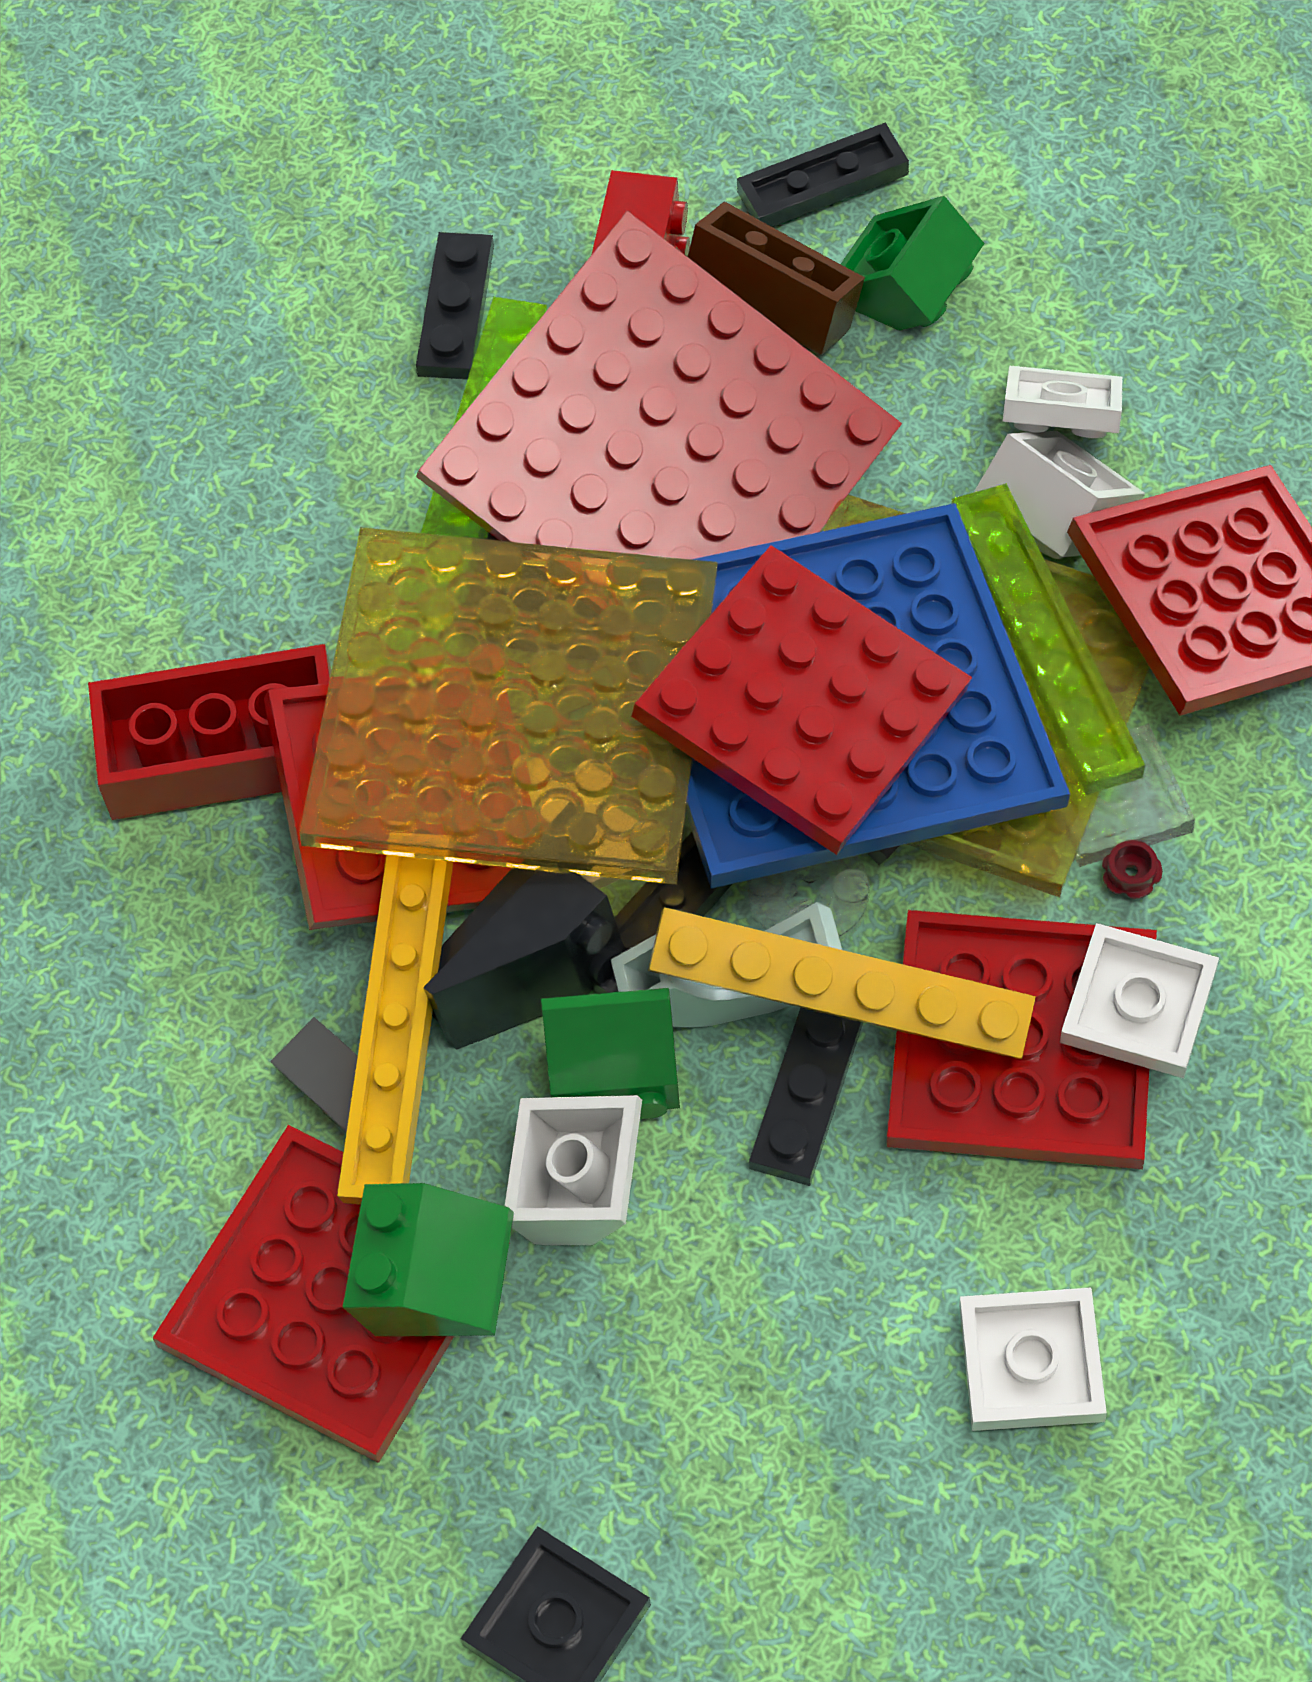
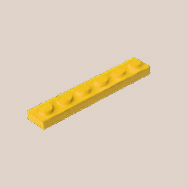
(841, 983)
(395, 1025)

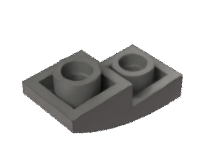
(320, 1069)

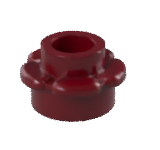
(1134, 855)

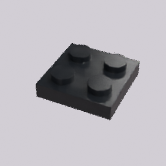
(555, 1616)

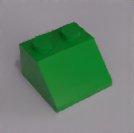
(912, 262)
(613, 1047)
(427, 1262)

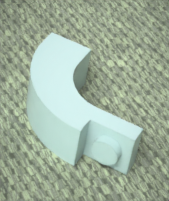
(707, 1005)

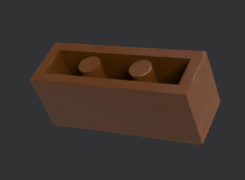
(778, 276)

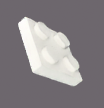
(1063, 399)
(1139, 1000)
(1032, 1359)

